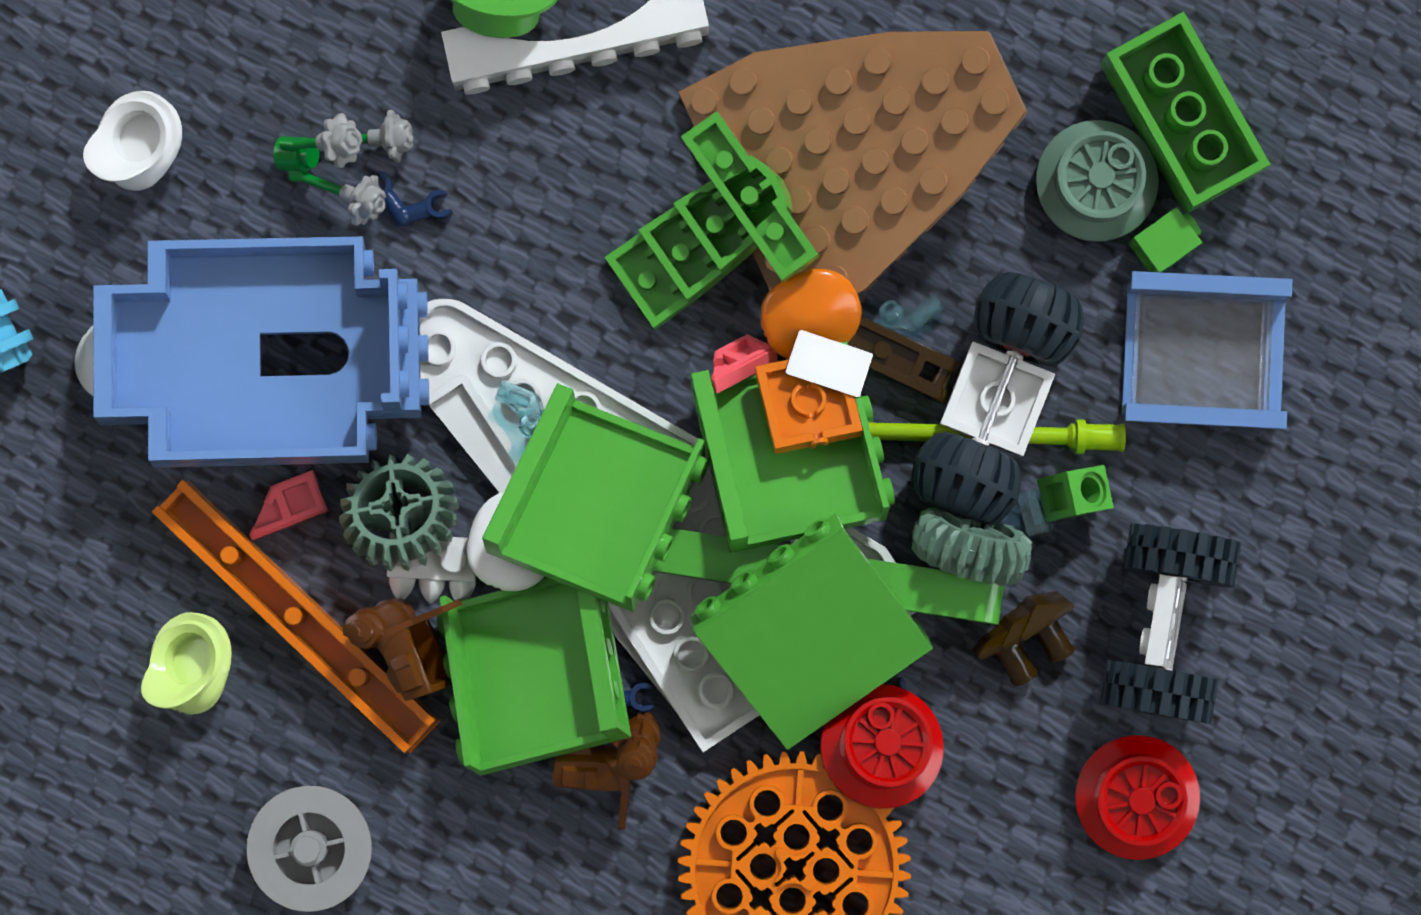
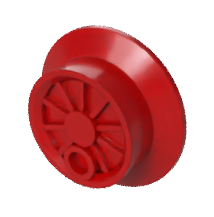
(883, 748)
(1137, 797)

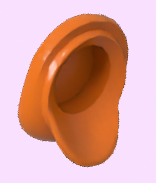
(811, 302)

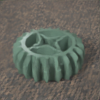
(365, 512)
(971, 549)

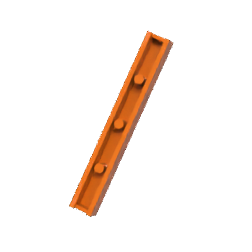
(294, 615)

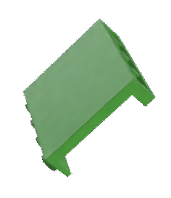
(778, 496)
(595, 501)
(809, 631)
(532, 675)

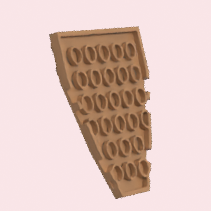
(867, 135)

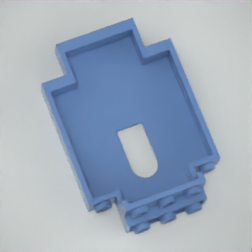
(191, 351)

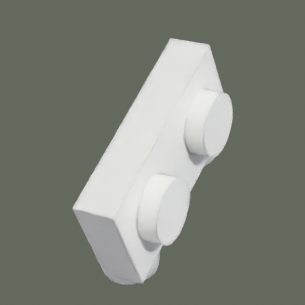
(449, 567)

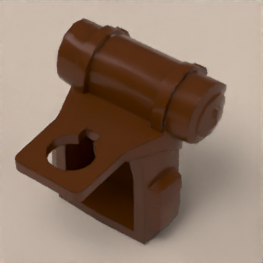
(405, 642)
(612, 764)

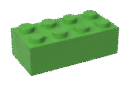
(1184, 113)

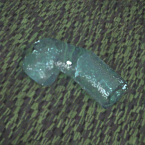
(909, 319)
(527, 405)

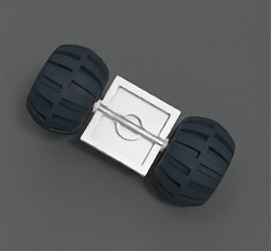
(998, 397)

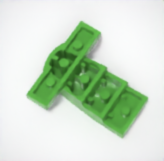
(712, 229)

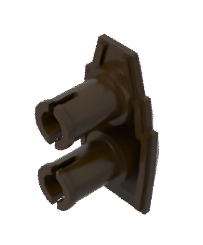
(1033, 616)

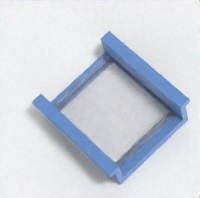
(1204, 350)

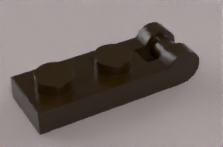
(903, 359)

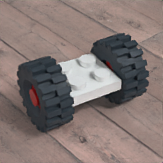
(1175, 558)

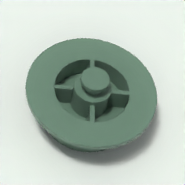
(1097, 180)

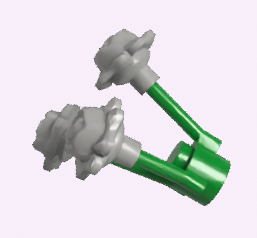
(341, 144)

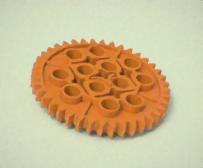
(798, 788)

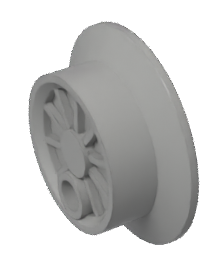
(309, 848)

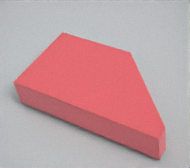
(738, 361)
(289, 505)

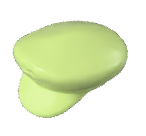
(188, 664)

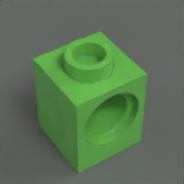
(1166, 241)
(1075, 493)

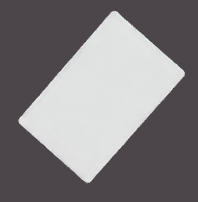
(829, 363)

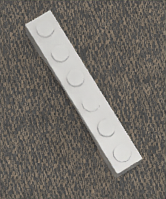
(482, 60)

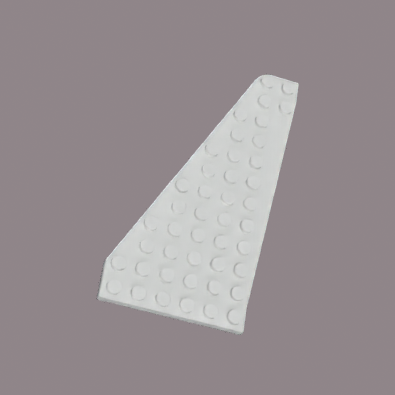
(464, 373)

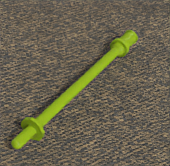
(1076, 436)

